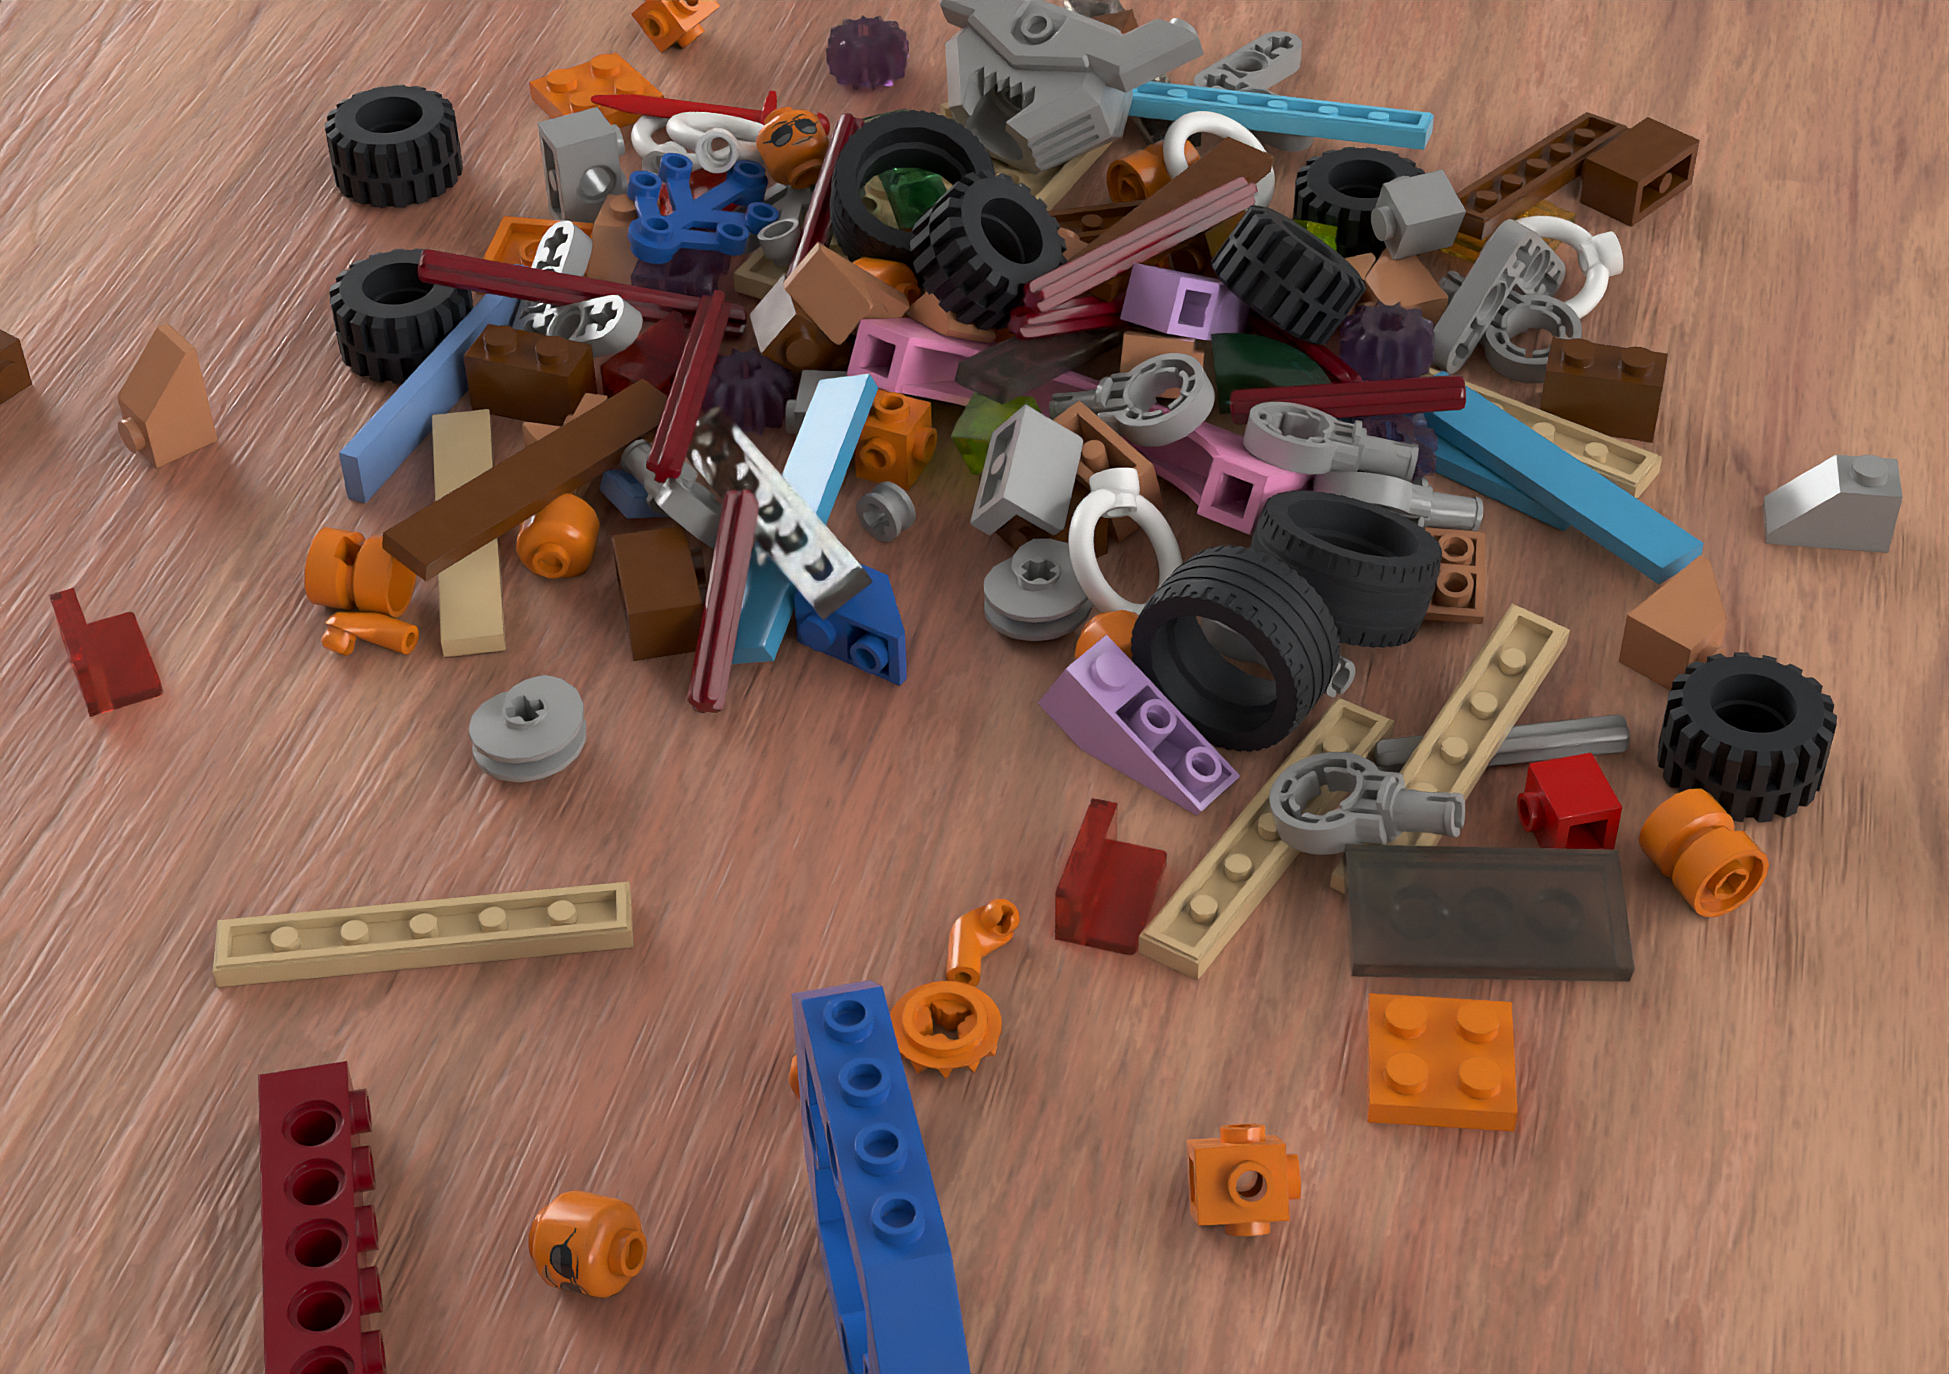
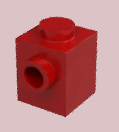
(1569, 804)

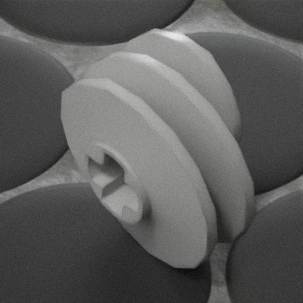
(1035, 593)
(529, 730)

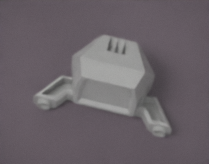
(1050, 80)

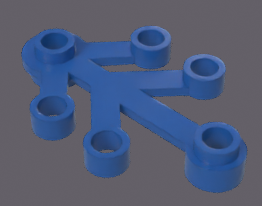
(659, 237)

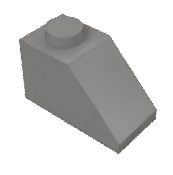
(1837, 505)

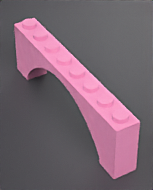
(1205, 464)

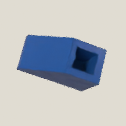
(860, 632)

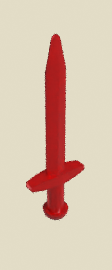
(669, 107)

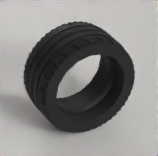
(888, 143)
(1359, 558)
(1268, 608)

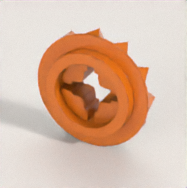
(953, 1007)

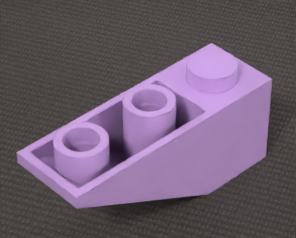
(1182, 303)
(1135, 729)

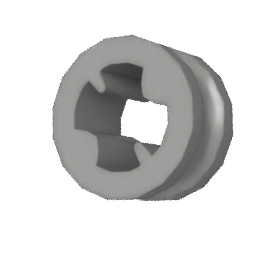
(886, 511)

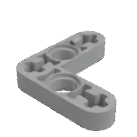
(1255, 70)
(567, 251)
(1510, 261)

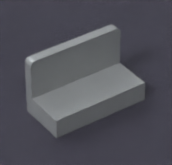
(1028, 473)

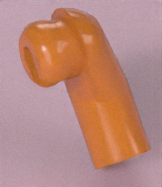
(371, 627)
(977, 936)

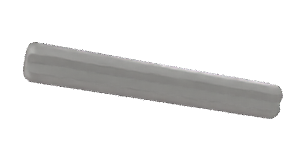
(1529, 742)

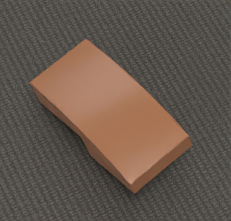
(1461, 578)

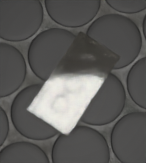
(1486, 913)

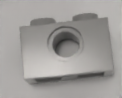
(568, 151)

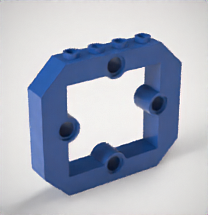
(873, 1190)

